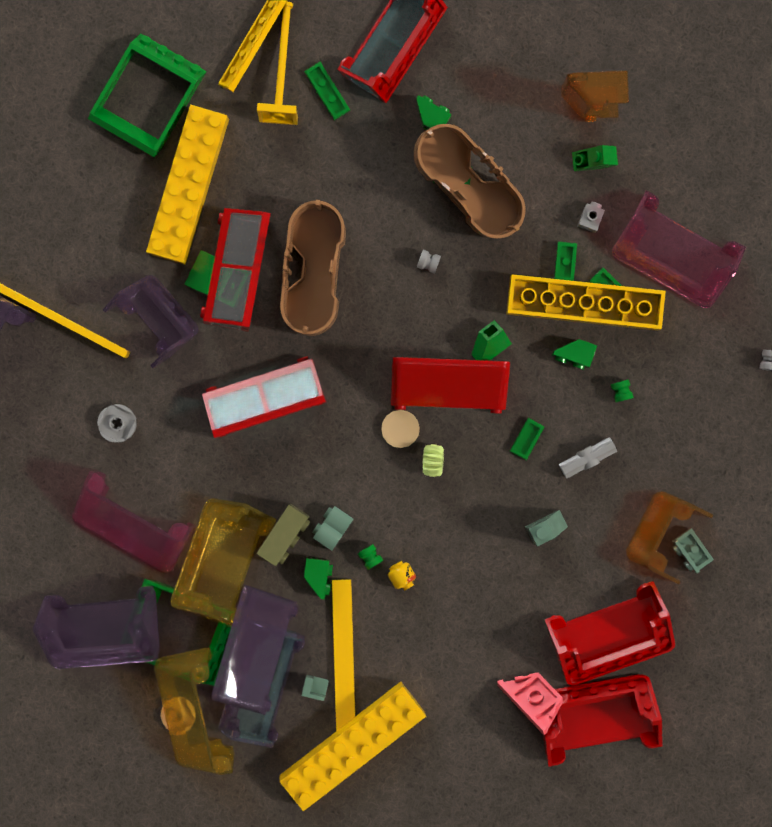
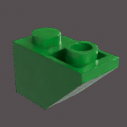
(430, 113)
(595, 158)
(490, 342)
(577, 352)
(317, 574)

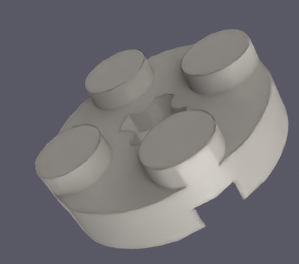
(112, 413)

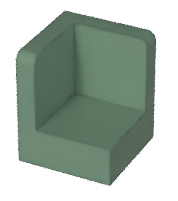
(315, 687)

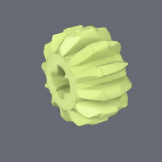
(433, 460)

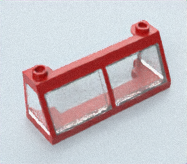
(236, 268)

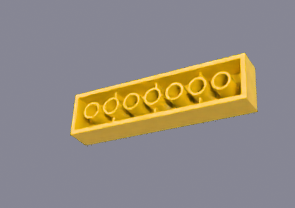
(187, 184)
(585, 302)
(352, 746)

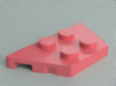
(534, 698)

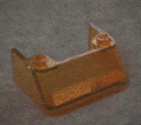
(596, 93)
(653, 527)

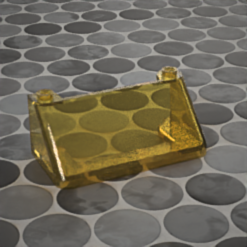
(219, 559)
(184, 717)

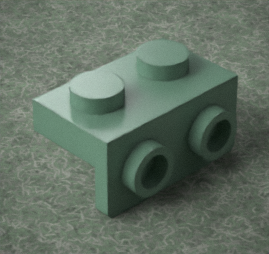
(692, 551)

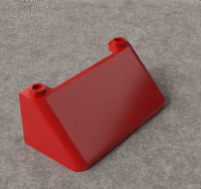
(449, 383)
(612, 636)
(604, 714)

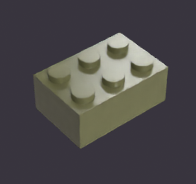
(284, 535)

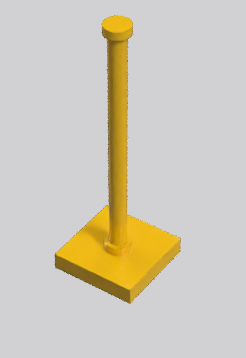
(277, 112)

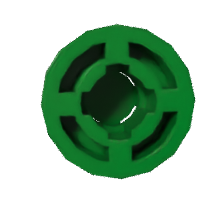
(622, 391)
(370, 557)

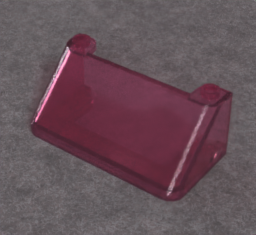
(676, 254)
(128, 530)

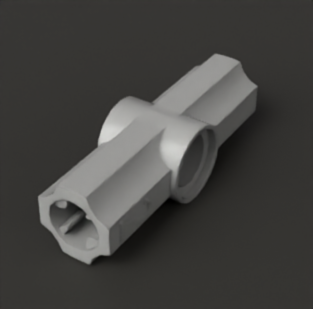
(588, 457)

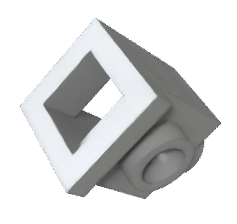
(588, 223)

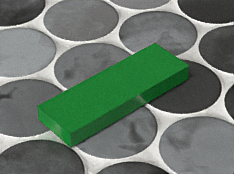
(327, 91)

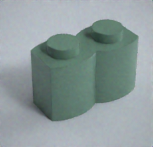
(332, 528)

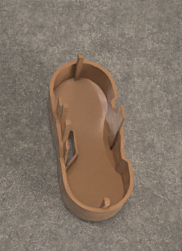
(488, 206)
(317, 235)

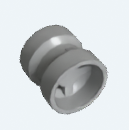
(428, 261)
(765, 364)

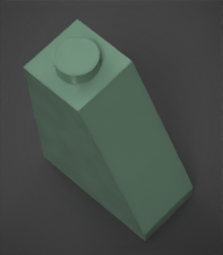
(546, 528)

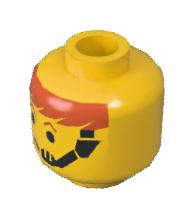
(401, 575)

